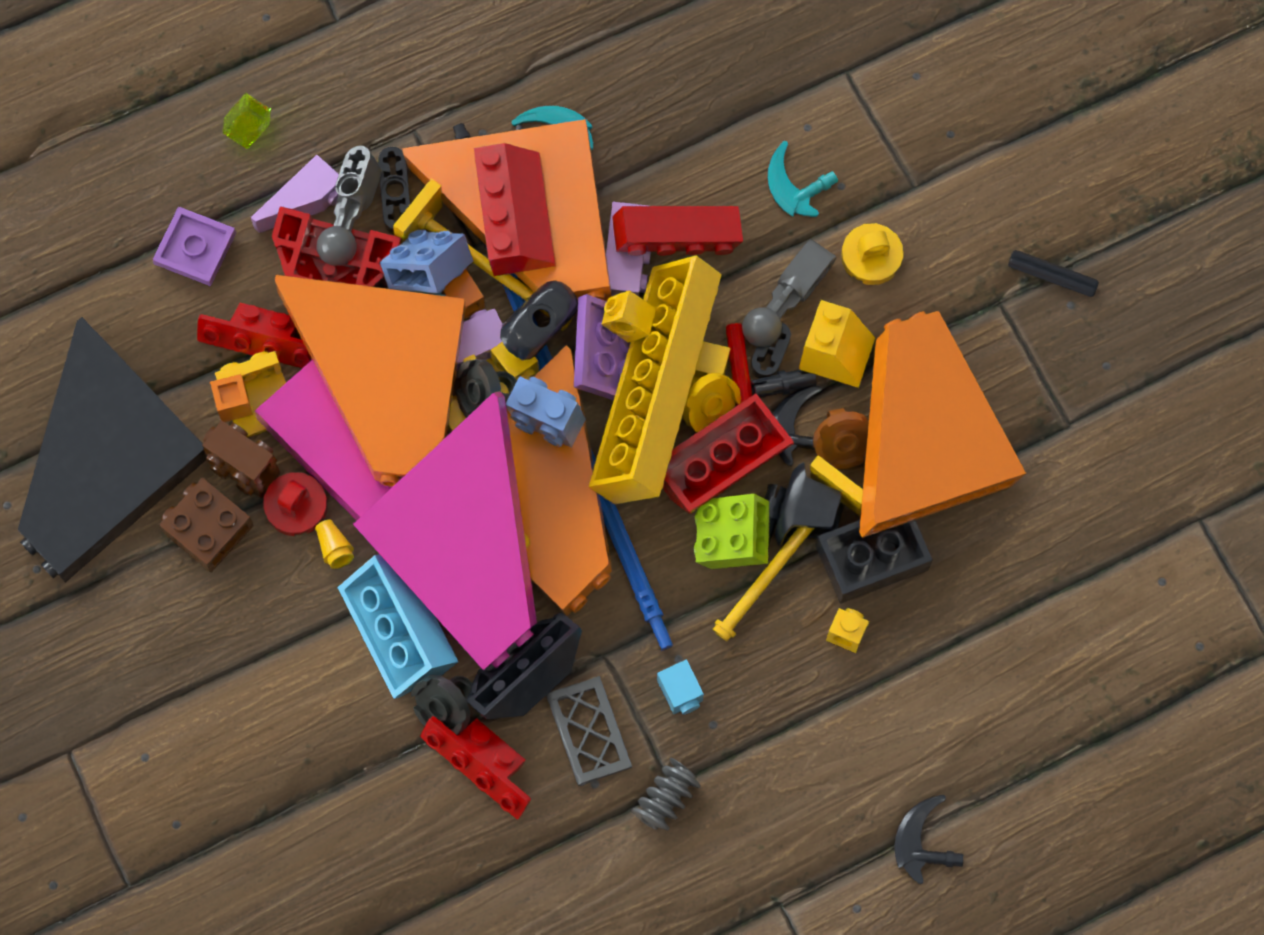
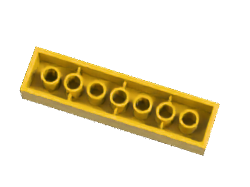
(655, 383)

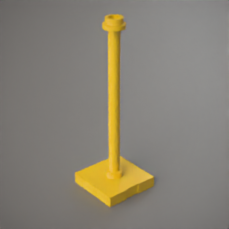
(420, 217)
(851, 496)

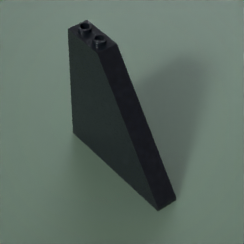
(102, 458)

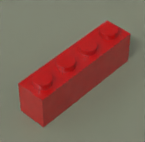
(677, 229)

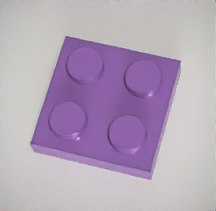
(194, 246)

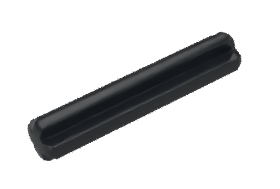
(1053, 273)

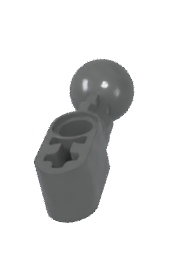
(356, 191)
(800, 278)

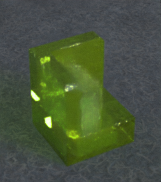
(246, 121)

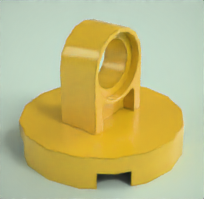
(872, 253)
(709, 400)

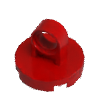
(295, 503)

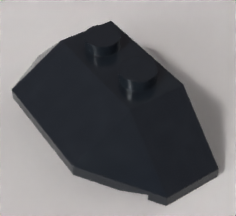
(528, 671)

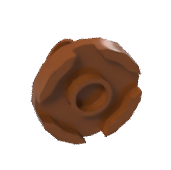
(842, 438)

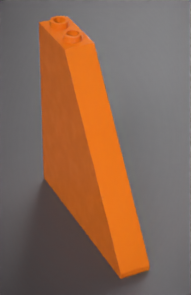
(568, 191)
(384, 363)
(928, 429)
(557, 507)

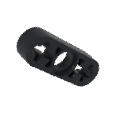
(401, 169)

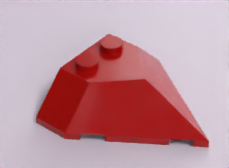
(296, 244)

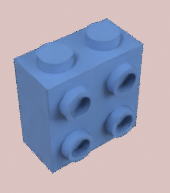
(426, 261)
(545, 411)

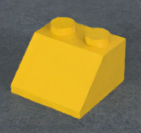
(837, 345)

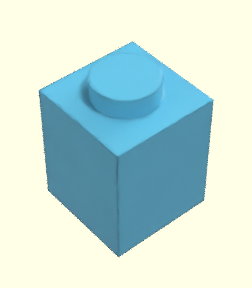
(680, 688)

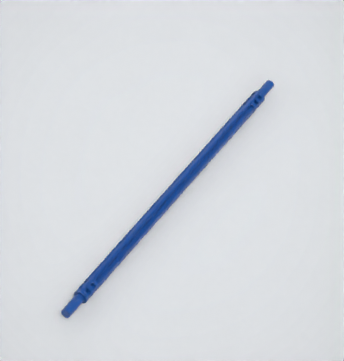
(643, 592)

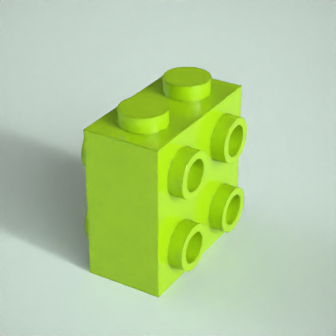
(732, 532)

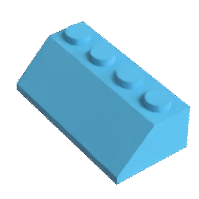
(396, 627)

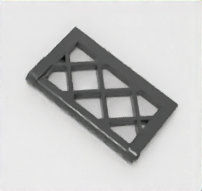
(603, 709)

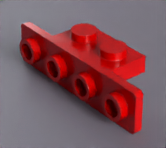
(253, 332)
(482, 759)

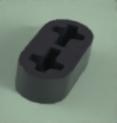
(777, 355)

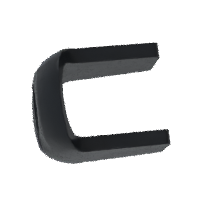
(521, 334)
(808, 506)

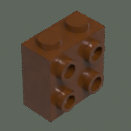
(240, 458)
(205, 524)

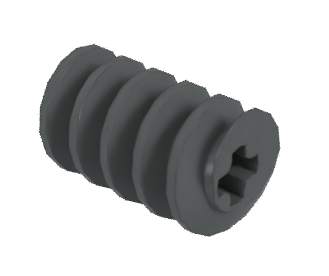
(667, 796)

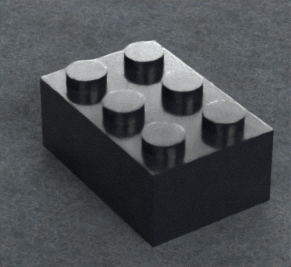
(874, 561)

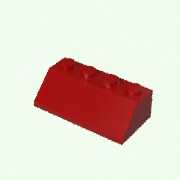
(514, 209)
(723, 454)

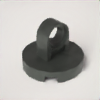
(479, 382)
(444, 700)

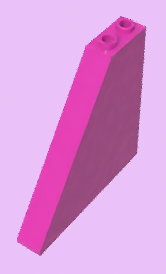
(315, 434)
(460, 536)

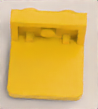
(262, 379)

